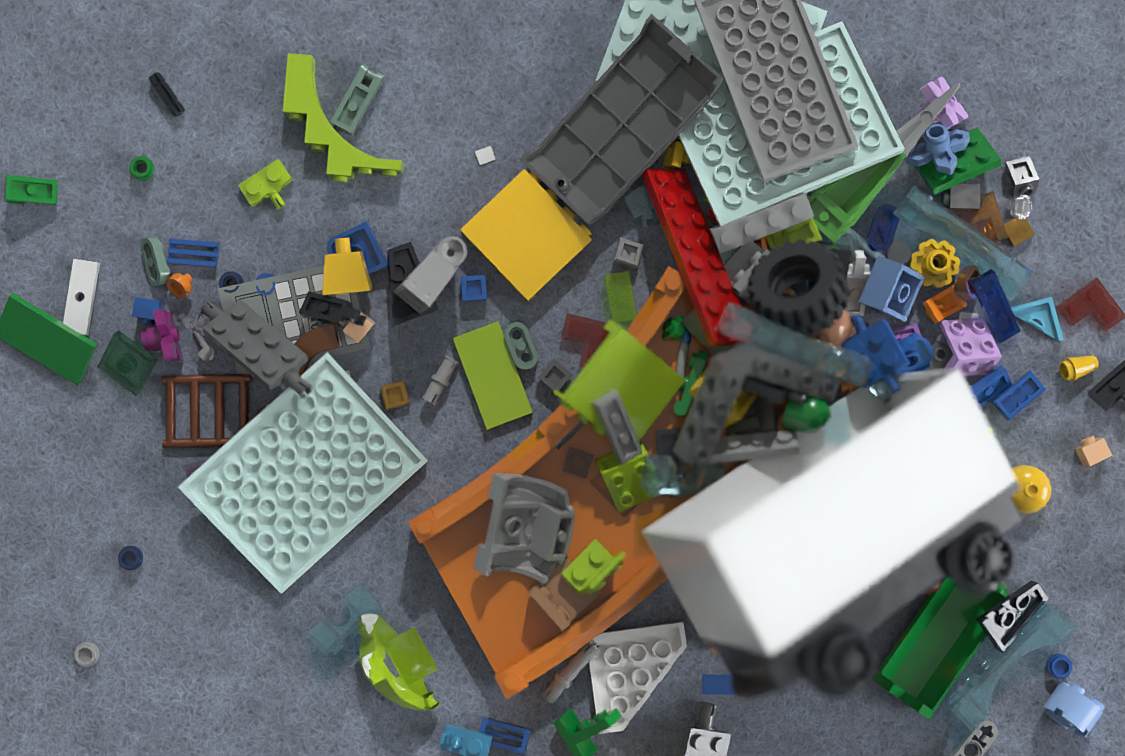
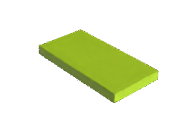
(492, 375)

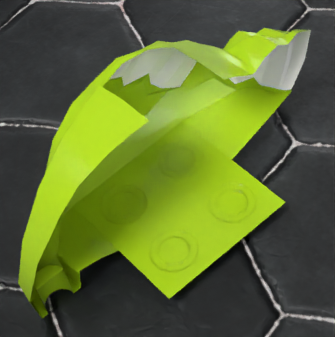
(408, 656)

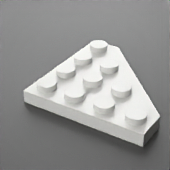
(632, 666)

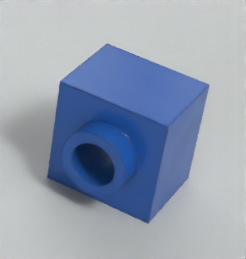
(144, 308)

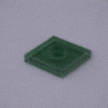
(127, 363)

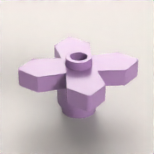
(953, 111)

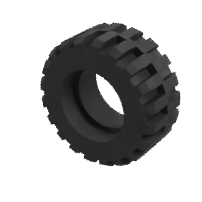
(792, 265)

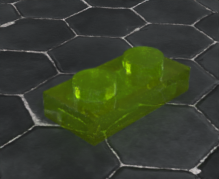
(620, 297)

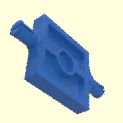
(882, 350)

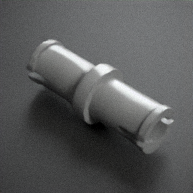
(440, 380)

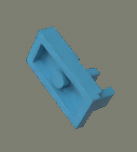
(465, 741)

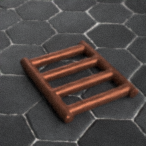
(194, 382)

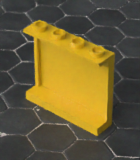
(526, 234)

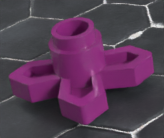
(163, 336)

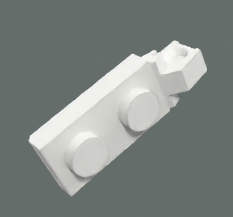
(857, 279)

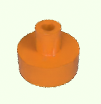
(179, 285)

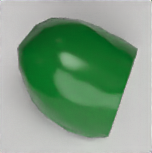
(806, 417)

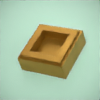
(1018, 231)
(395, 395)

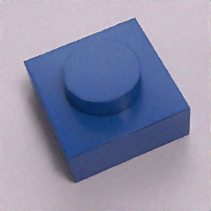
(474, 288)

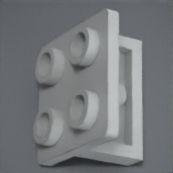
(741, 265)

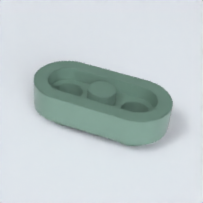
(154, 261)
(521, 346)

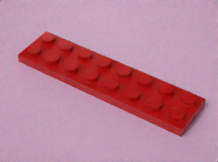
(693, 249)

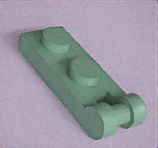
(357, 100)

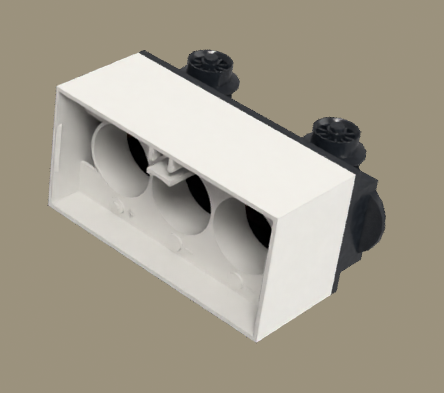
(825, 543)

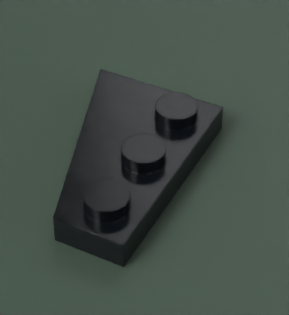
(401, 262)
(1012, 614)

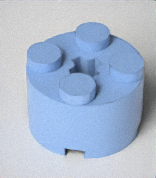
(1073, 709)

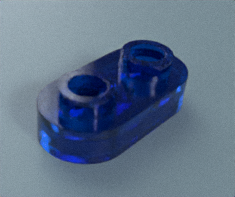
(882, 229)

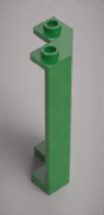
(936, 646)

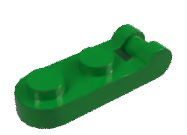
(697, 364)

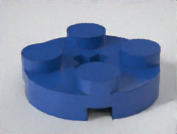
(921, 353)

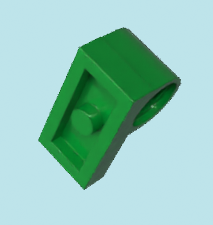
(30, 190)

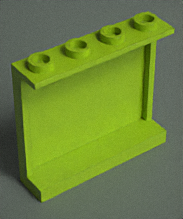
(631, 370)

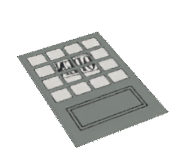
(284, 303)

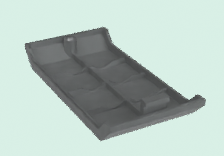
(624, 121)

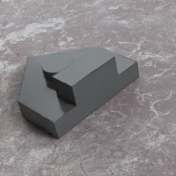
(759, 418)

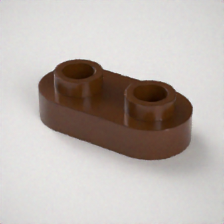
(963, 286)

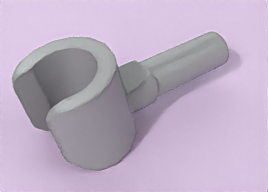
(207, 352)

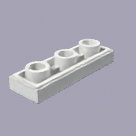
(82, 280)

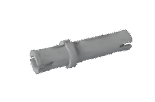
(572, 669)

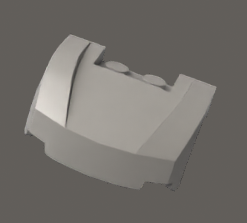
(527, 527)

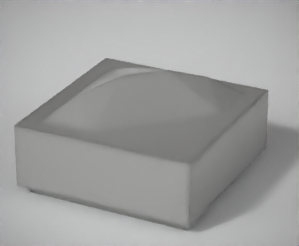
(627, 253)

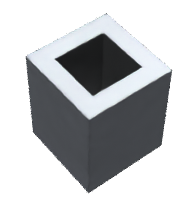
(962, 198)

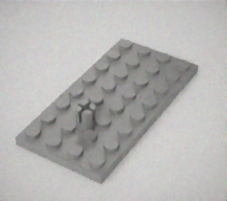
(777, 83)

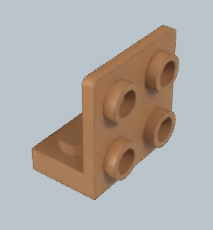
(559, 598)

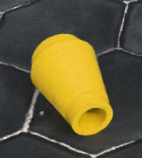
(1076, 367)

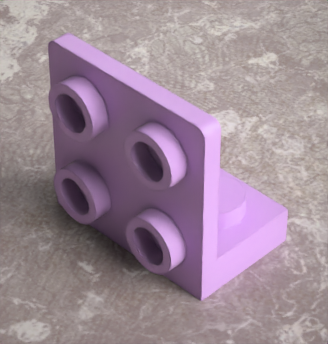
(971, 346)

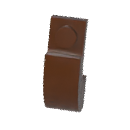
(317, 341)

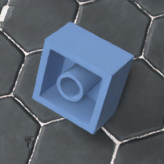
(891, 288)

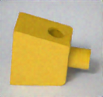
(345, 270)

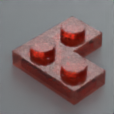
(1092, 299)
(585, 331)

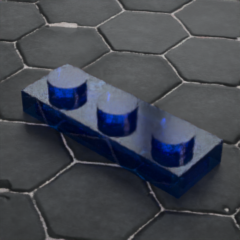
(995, 306)

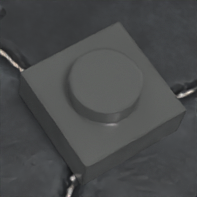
(555, 375)

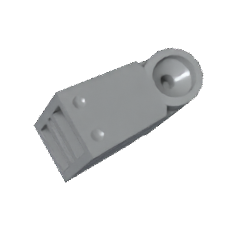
(432, 274)

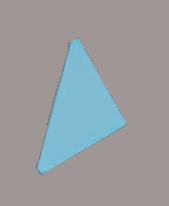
(1040, 315)

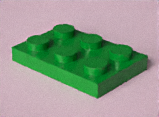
(971, 162)

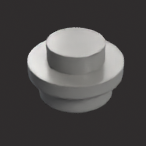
(86, 654)

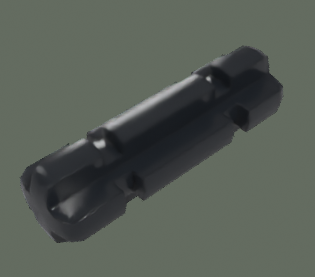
(166, 94)

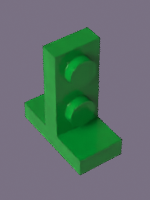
(578, 734)

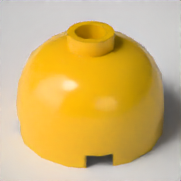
(1034, 489)

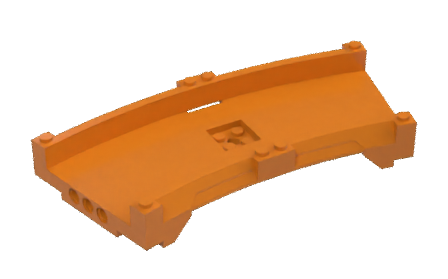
(501, 613)

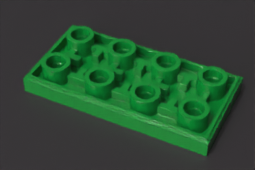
(46, 339)

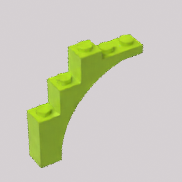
(303, 102)

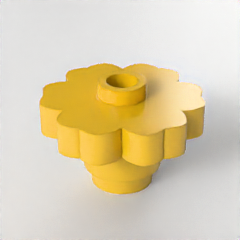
(946, 263)

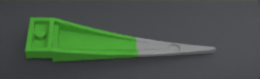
(845, 200)

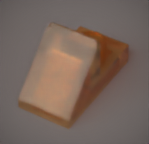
(991, 214)

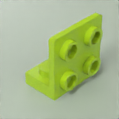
(625, 479)
(590, 567)

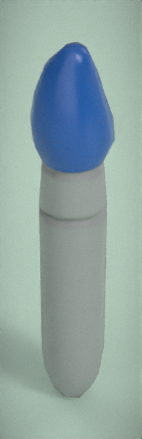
(685, 340)

